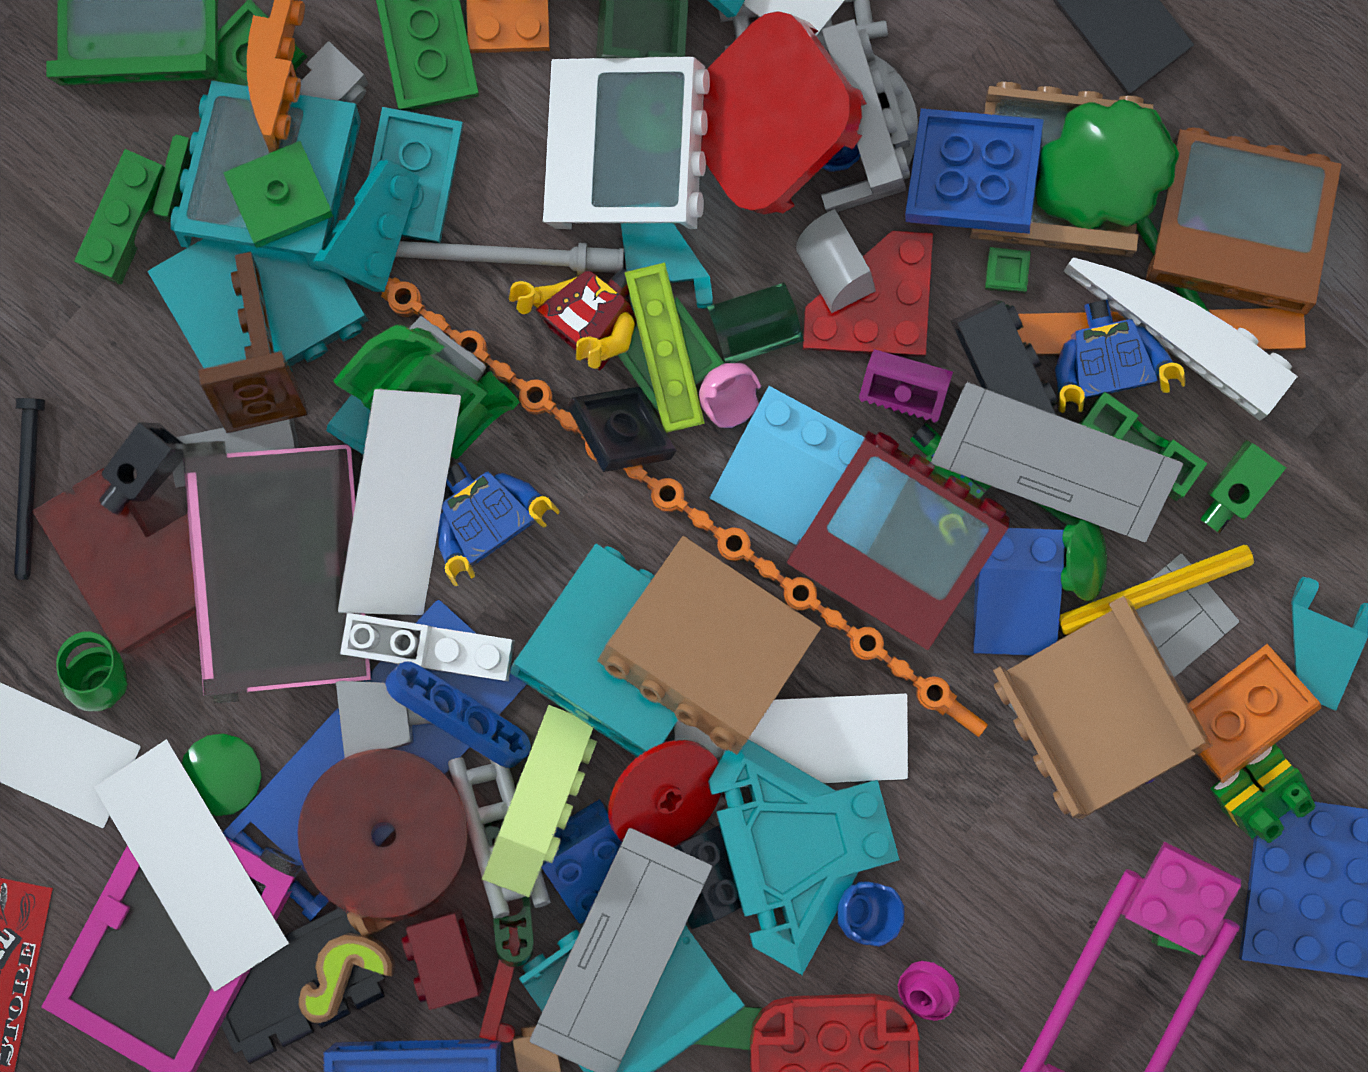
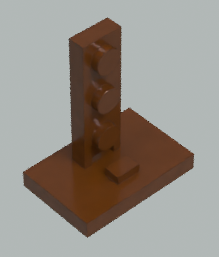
(262, 385)

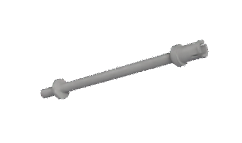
(578, 258)

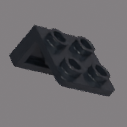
(719, 891)

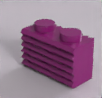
(905, 385)

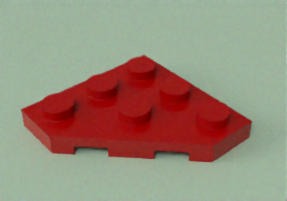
(892, 316)

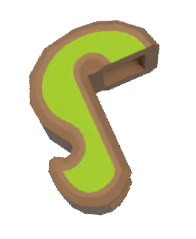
(334, 970)

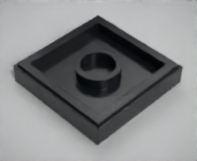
(621, 428)

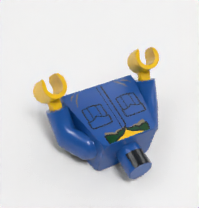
(1111, 359)
(485, 516)

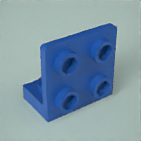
(583, 858)

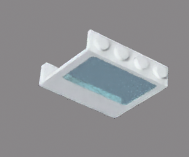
(625, 141)

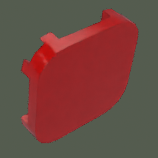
(776, 113)
(834, 1035)

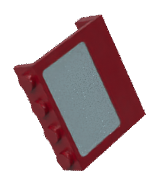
(900, 539)

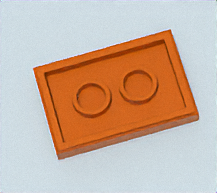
(1251, 711)

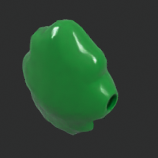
(1106, 165)

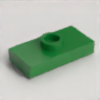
(169, 188)

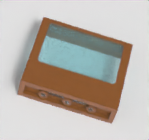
(1246, 221)

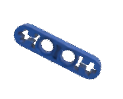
(460, 709)

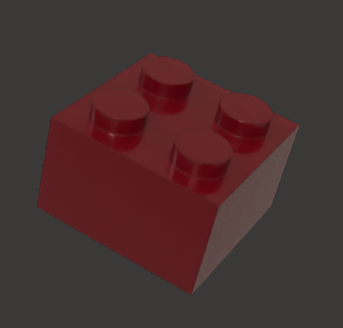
(443, 960)

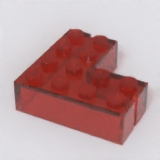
(127, 576)

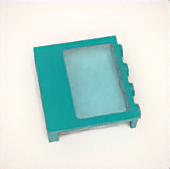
(233, 137)

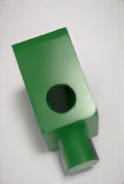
(1255, 472)

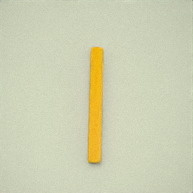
(1161, 587)

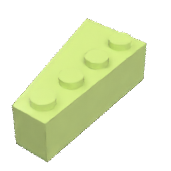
(540, 802)

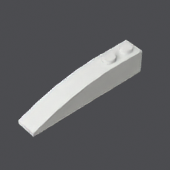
(1194, 336)

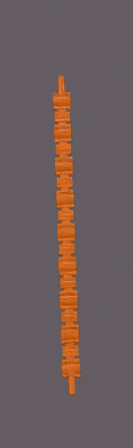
(899, 668)

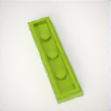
(664, 347)

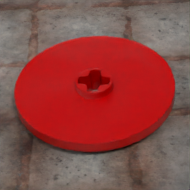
(665, 793)

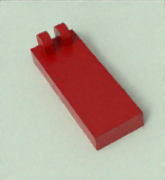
(492, 1024)

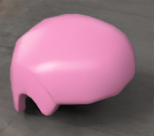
(729, 394)

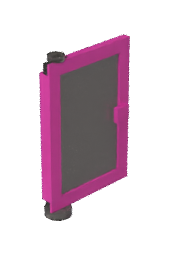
(137, 979)

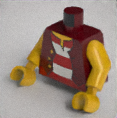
(583, 314)

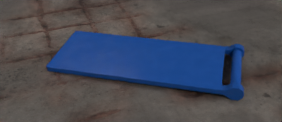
(280, 803)

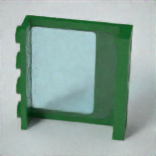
(135, 41)

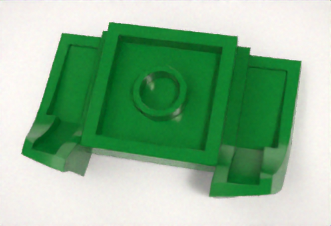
(408, 362)

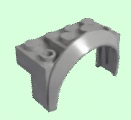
(883, 163)

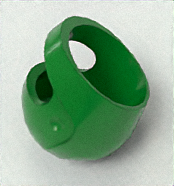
(94, 676)

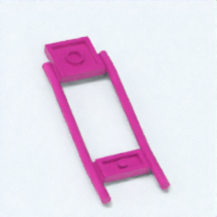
(1176, 900)

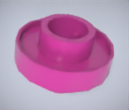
(928, 990)

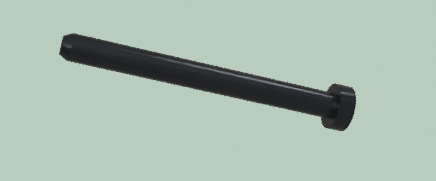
(26, 484)

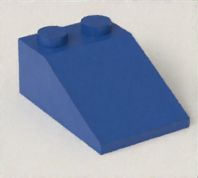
(1019, 593)

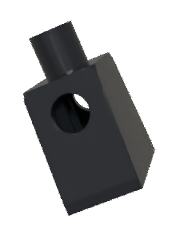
(152, 453)

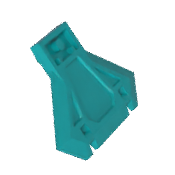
(796, 847)

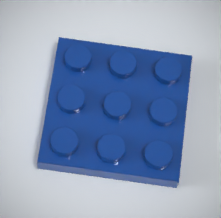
(974, 171)

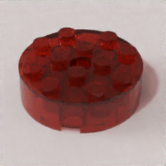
(373, 792)

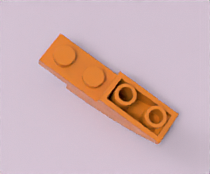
(271, 70)

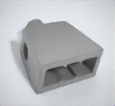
(373, 718)

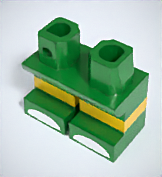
(1271, 794)

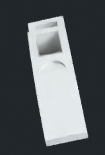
(428, 647)

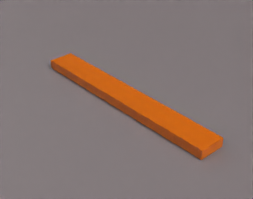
(1271, 326)

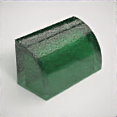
(755, 323)

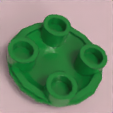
(1085, 560)
(223, 772)

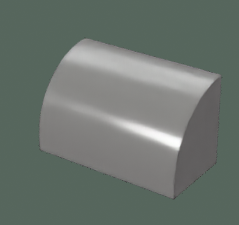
(834, 262)

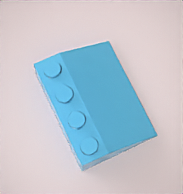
(785, 466)

